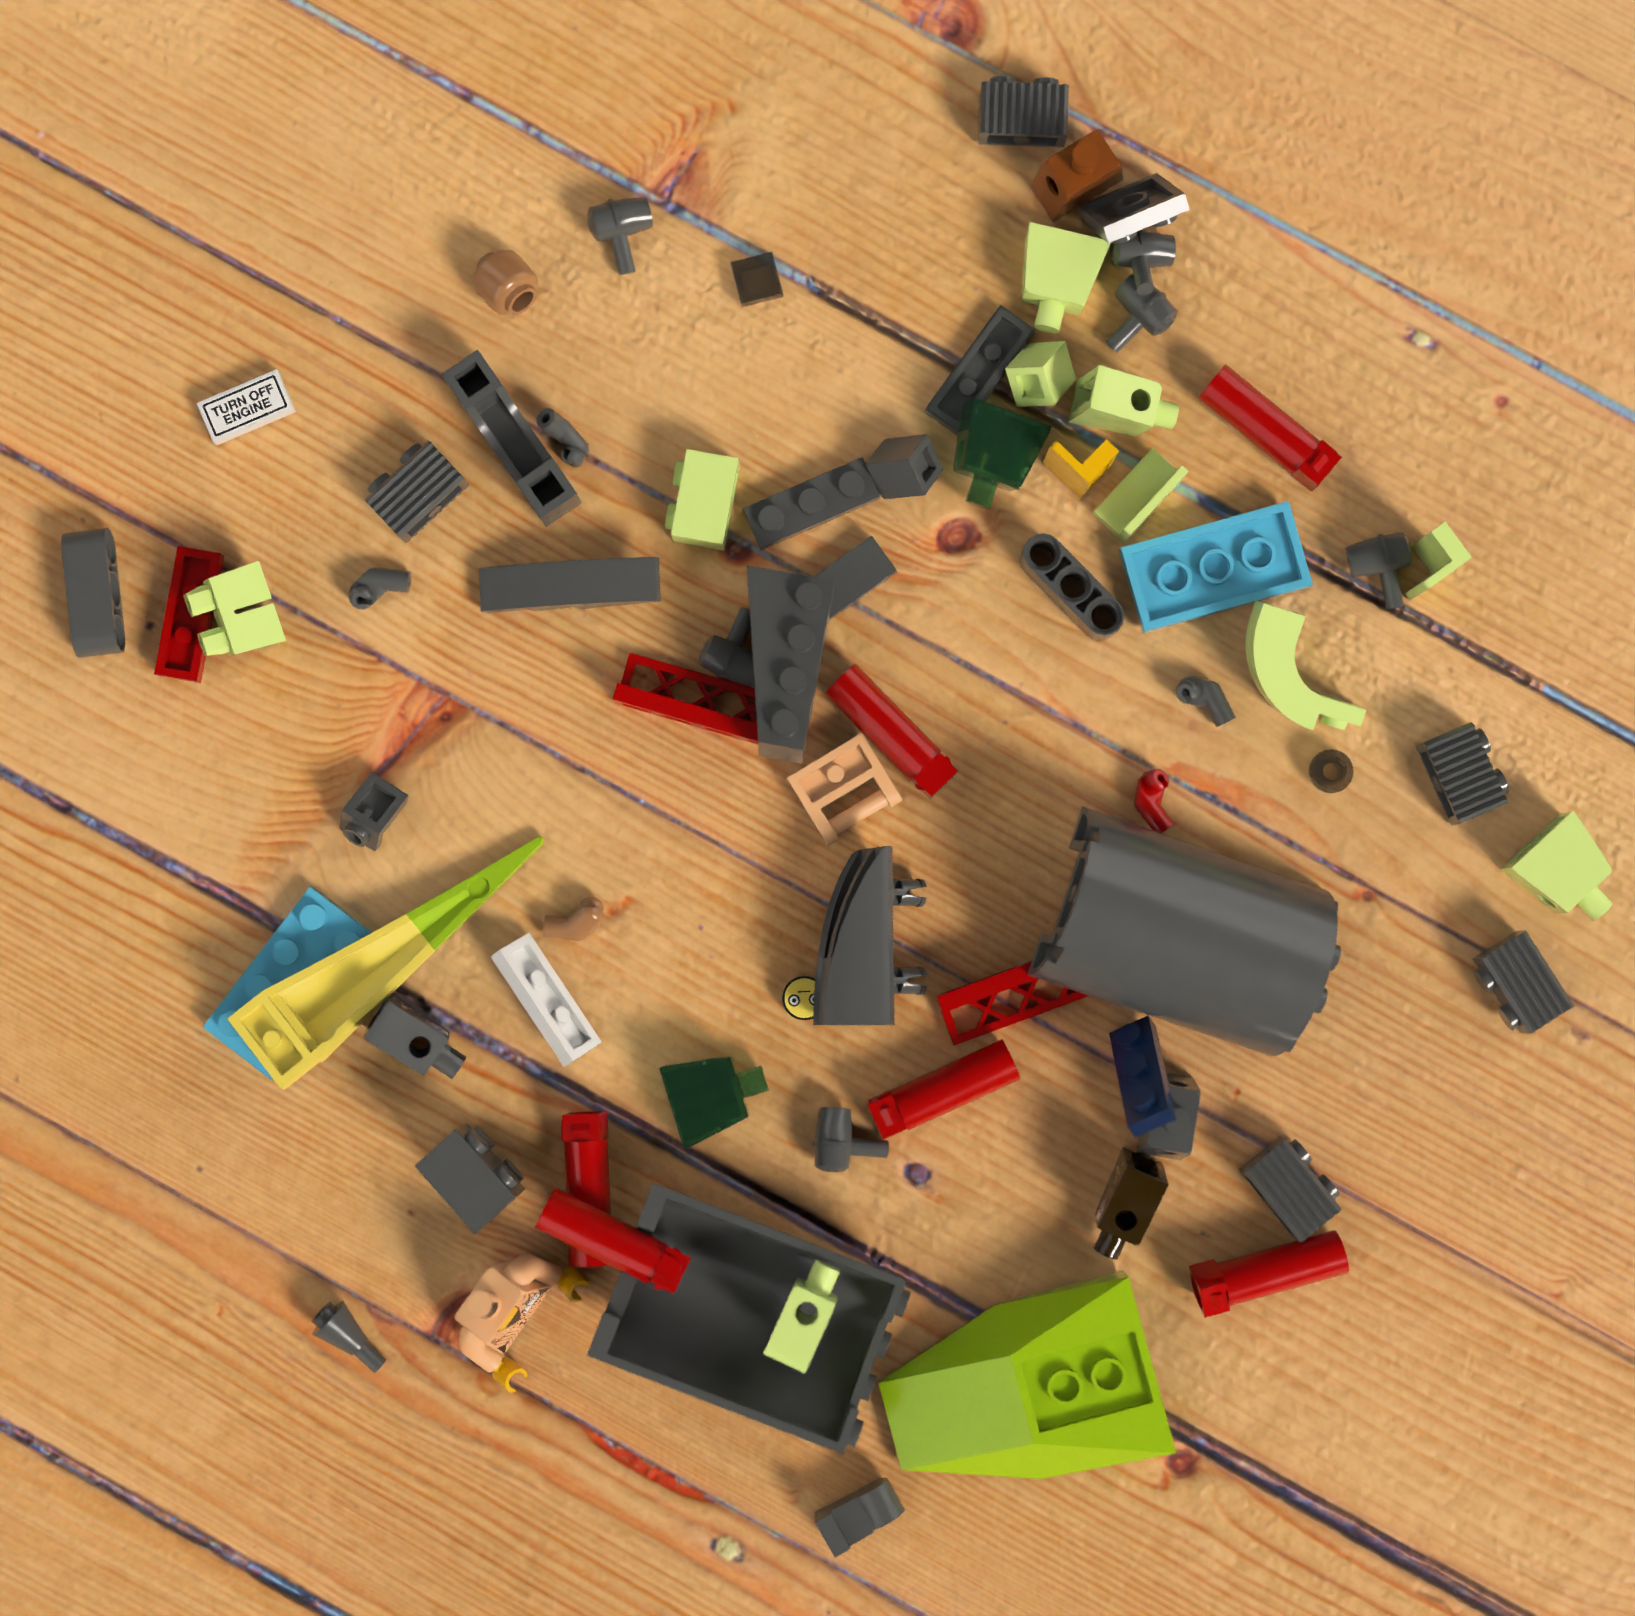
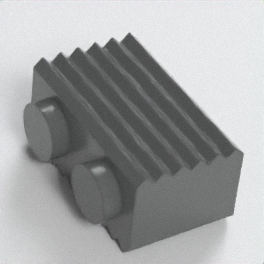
(1023, 112)
(415, 490)
(1463, 773)
(1522, 983)
(1291, 1188)

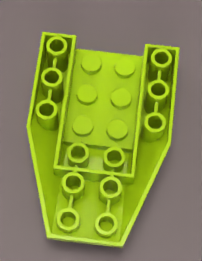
(1033, 1389)

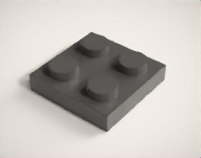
(1132, 208)

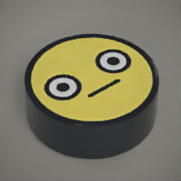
(799, 997)

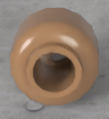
(505, 282)

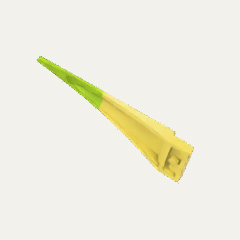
(322, 1005)

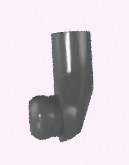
(560, 429)
(375, 583)
(1205, 694)

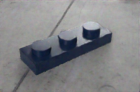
(1142, 1076)

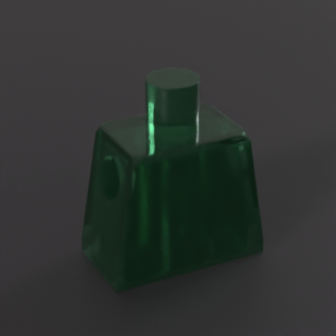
(995, 449)
(709, 1095)

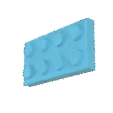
(1215, 567)
(306, 936)

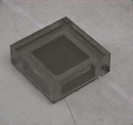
(756, 279)

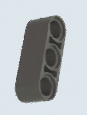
(1063, 566)
(93, 592)

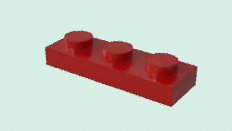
(179, 648)

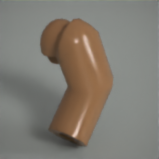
(579, 924)

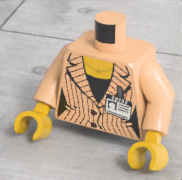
(502, 1307)

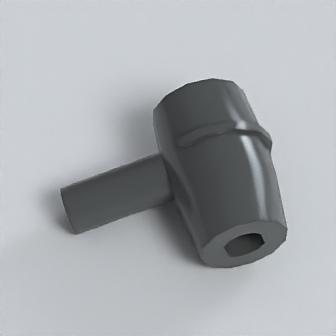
(615, 222)
(1142, 253)
(1147, 311)
(1384, 557)
(727, 656)
(835, 1141)

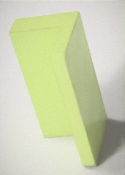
(1139, 495)
(1441, 554)

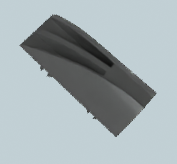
(856, 944)

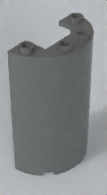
(1190, 936)
(723, 1313)

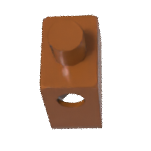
(1080, 174)

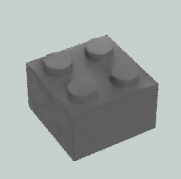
(471, 1176)

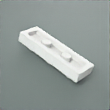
(546, 999)

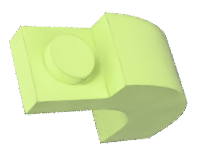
(1271, 662)

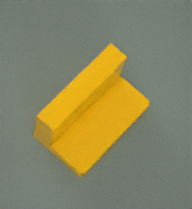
(1079, 476)

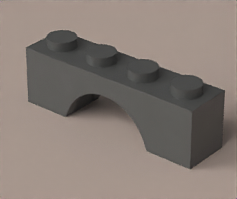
(511, 438)

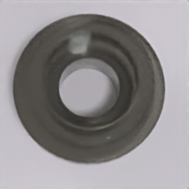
(1344, 771)

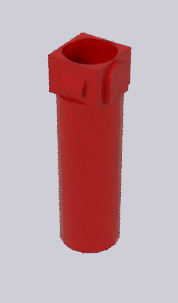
(1269, 428)
(891, 731)
(943, 1089)
(586, 1167)
(612, 1241)
(1267, 1272)

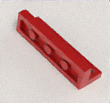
(685, 712)
(991, 987)

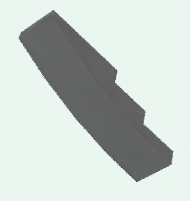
(570, 584)

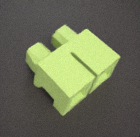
(240, 631)

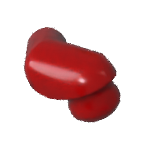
(1149, 798)

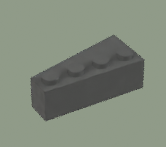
(787, 643)

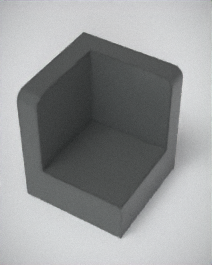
(904, 466)

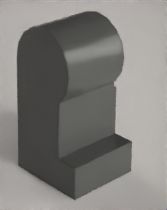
(858, 1515)

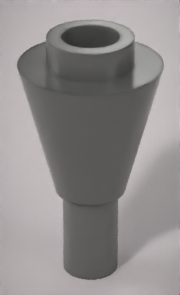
(341, 1330)

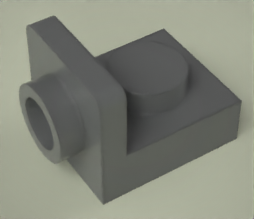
(371, 812)

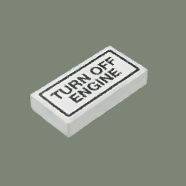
(246, 407)

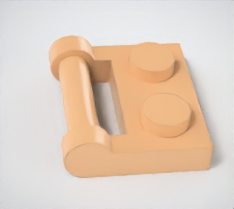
(836, 776)

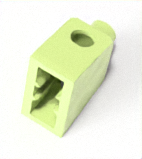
(1059, 272)
(1120, 403)
(1563, 868)
(796, 1332)

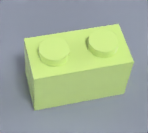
(704, 499)

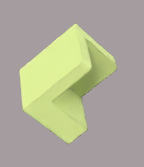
(1040, 374)

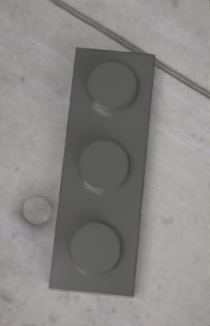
(811, 503)

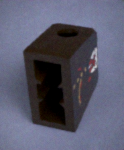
(1134, 1186)

